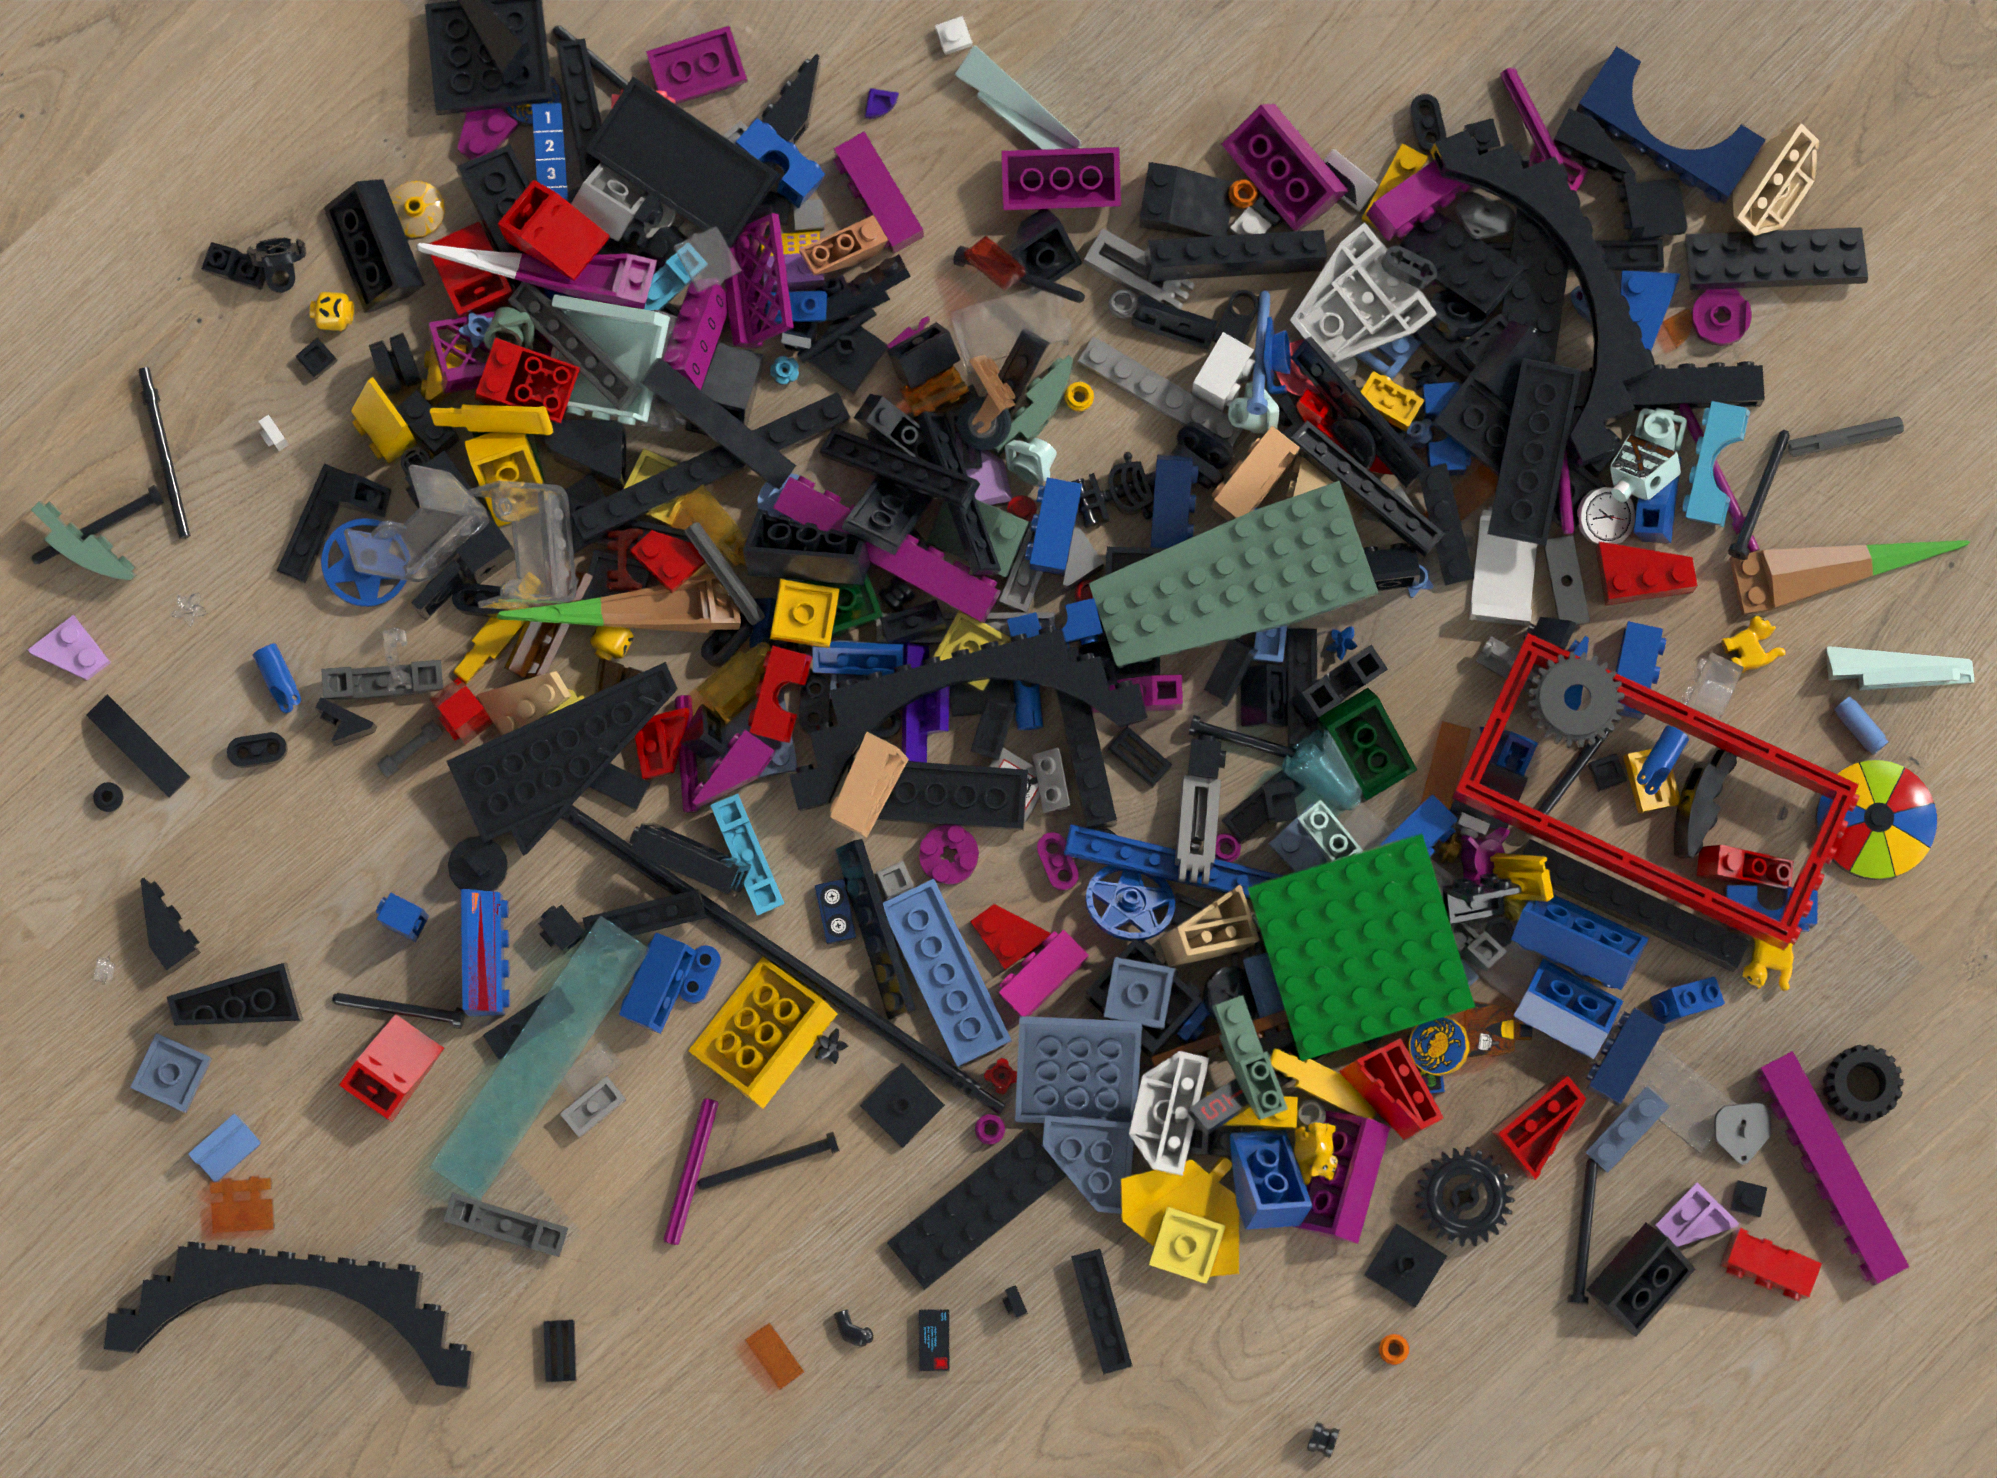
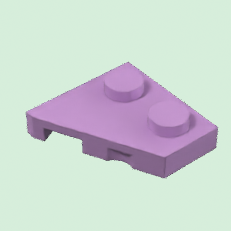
(71, 650)
(1695, 1218)

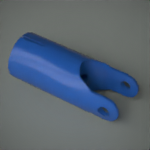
(277, 676)
(1028, 706)
(1662, 758)

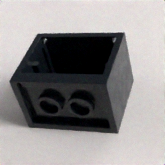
(1182, 1002)

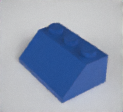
(1568, 1008)

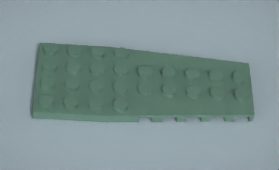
(1237, 579)

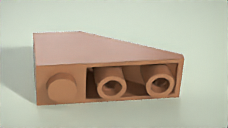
(845, 247)

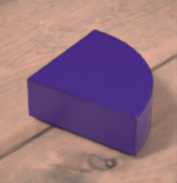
(880, 103)

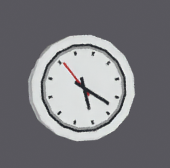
(1604, 517)

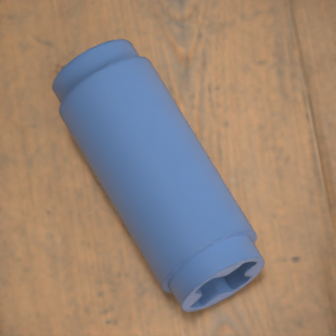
(1861, 725)

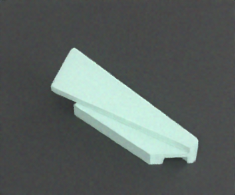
(1014, 103)
(1895, 669)

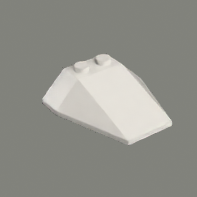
(1358, 303)

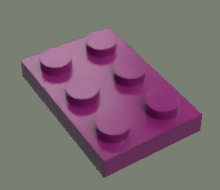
(697, 65)

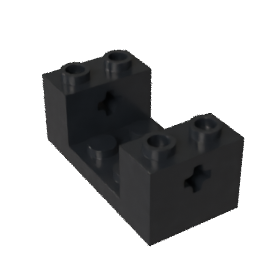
(484, 552)

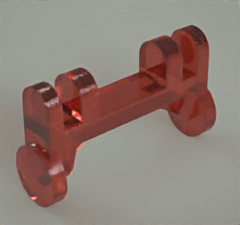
(625, 539)

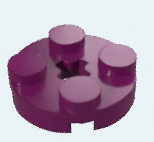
(1709, 328)
(933, 847)

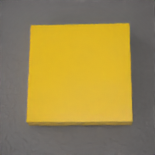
(804, 613)

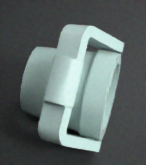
(1243, 419)
(1660, 427)
(1033, 462)

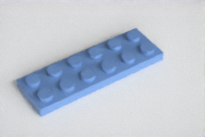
(946, 973)

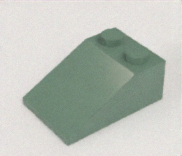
(1004, 530)

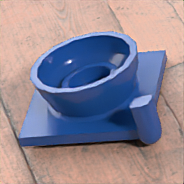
(1276, 357)

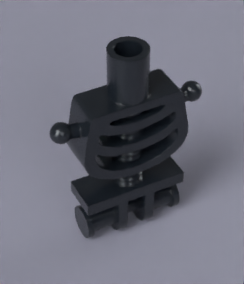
(1146, 483)

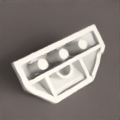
(1161, 1116)

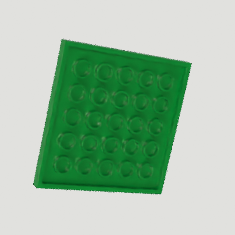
(1361, 946)

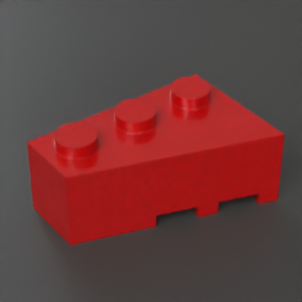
(1642, 574)
(461, 711)
(1394, 1089)
(1539, 1124)
(1770, 1265)

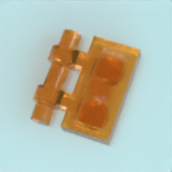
(936, 391)
(243, 1215)

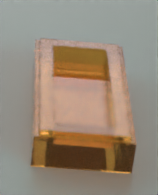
(774, 1356)

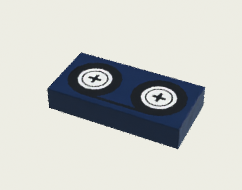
(835, 911)

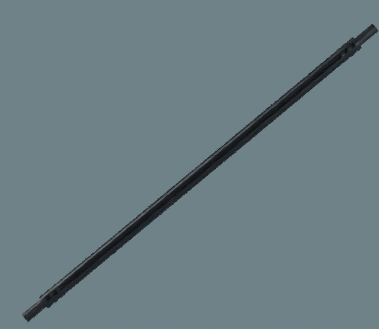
(786, 962)

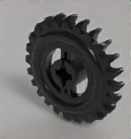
(1481, 1172)

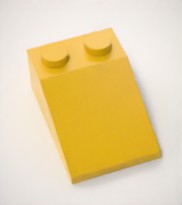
(382, 423)
(502, 458)

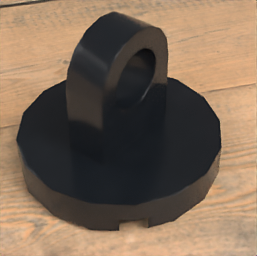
(277, 255)
(478, 865)

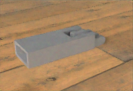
(1127, 267)
(1198, 822)

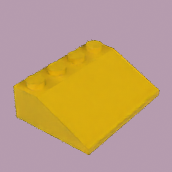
(763, 1032)

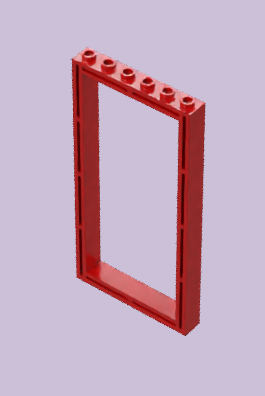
(1634, 868)

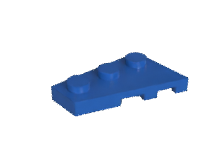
(1648, 300)

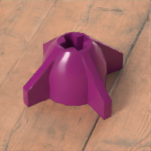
(1477, 853)

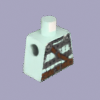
(1642, 469)

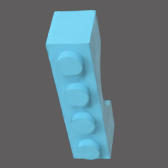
(1724, 426)

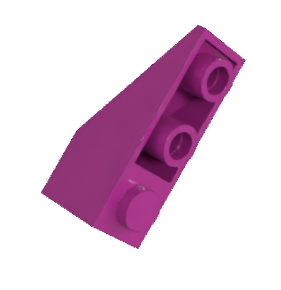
(1158, 692)
(740, 766)

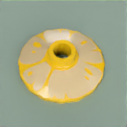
(427, 217)

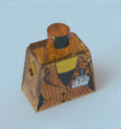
(1493, 1030)

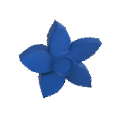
(1342, 641)

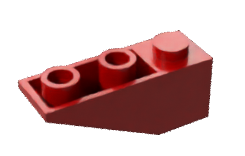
(1744, 867)

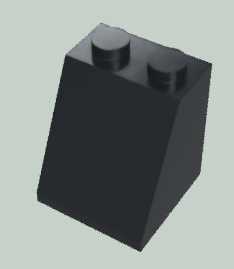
(732, 381)
(591, 448)

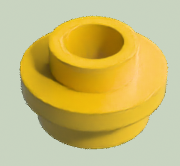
(1079, 387)

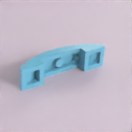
(667, 284)
(746, 848)

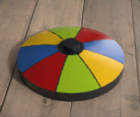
(1889, 824)

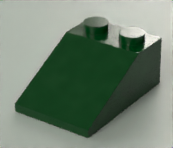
(855, 607)
(1368, 742)

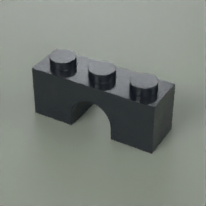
(1339, 683)

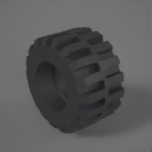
(1883, 1068)

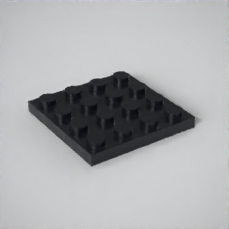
(463, 70)

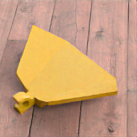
(1196, 1193)

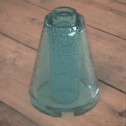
(1323, 771)

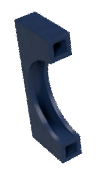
(1711, 169)

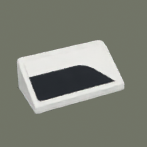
(1358, 184)

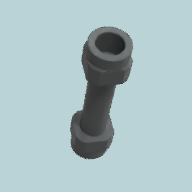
(430, 732)

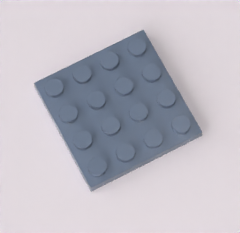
(1077, 1069)

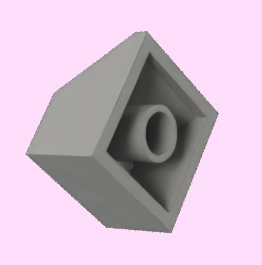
(609, 200)

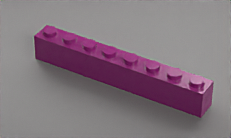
(912, 563)
(1832, 1168)

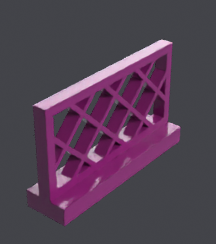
(742, 287)
(465, 376)

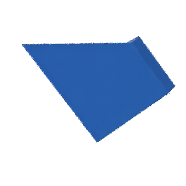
(1513, 751)

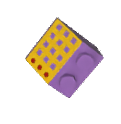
(798, 273)

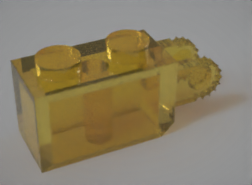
(720, 527)
(735, 683)

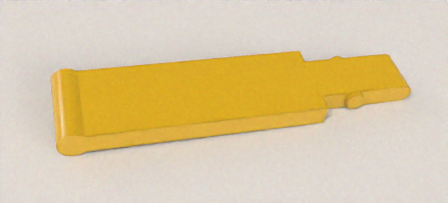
(495, 418)
(489, 643)
(1322, 1083)

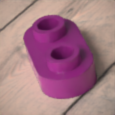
(1057, 862)

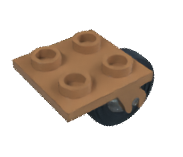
(986, 419)

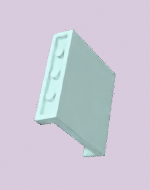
(629, 338)

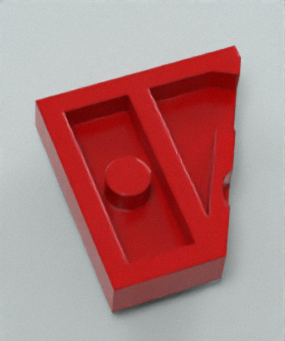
(667, 559)
(660, 743)
(1008, 935)

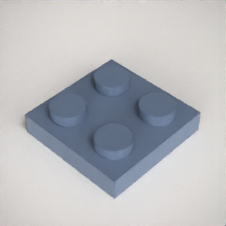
(1139, 992)
(171, 1073)

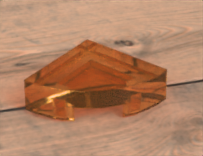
(1679, 327)

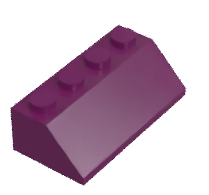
(1284, 166)
(1061, 178)
(1343, 1202)

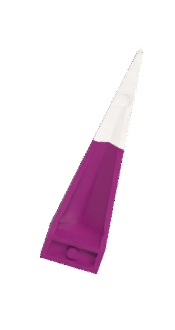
(606, 279)

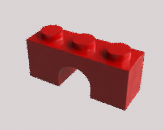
(769, 717)

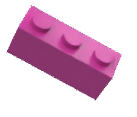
(1042, 973)

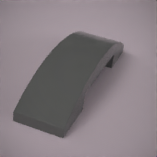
(371, 682)
(1474, 948)
(505, 1224)

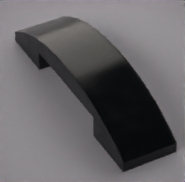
(138, 746)

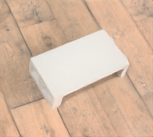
(1502, 578)

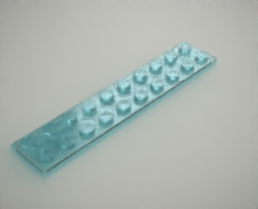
(539, 1058)

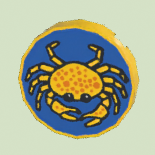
(1439, 1046)

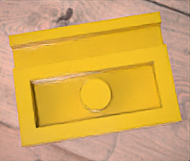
(1666, 795)
(1527, 872)

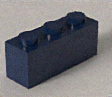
(1173, 501)
(1624, 1056)

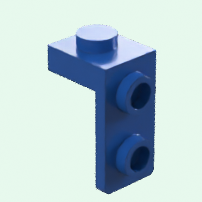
(805, 306)
(1687, 1000)

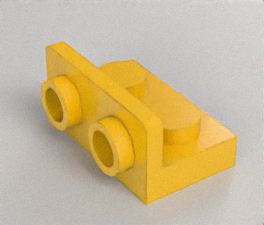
(1392, 401)

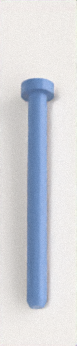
(1257, 404)

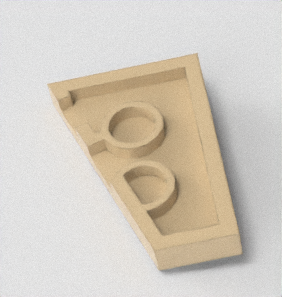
(524, 701)

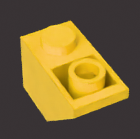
(431, 387)

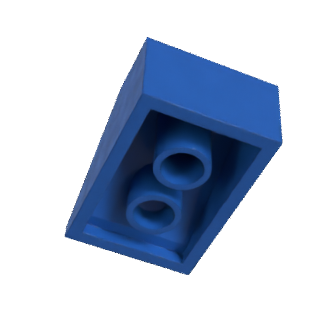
(1268, 1180)

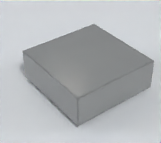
(809, 216)
(894, 880)

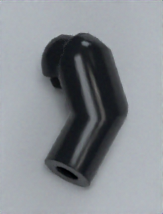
(852, 1333)

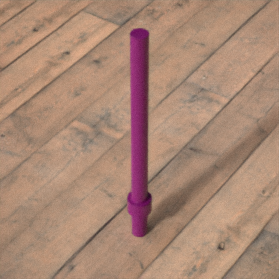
(1720, 480)

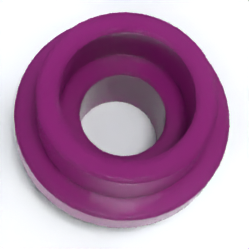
(1233, 842)
(989, 1119)

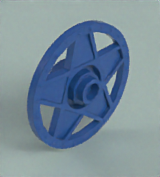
(344, 570)
(1129, 903)

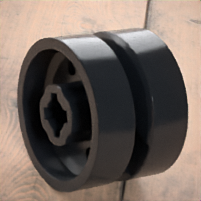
(395, 363)

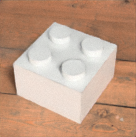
(1223, 371)

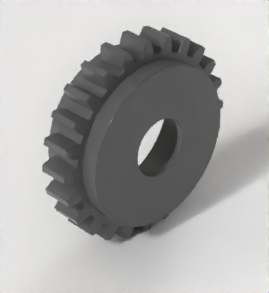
(1568, 723)

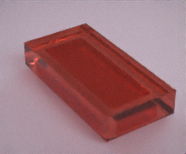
(995, 263)

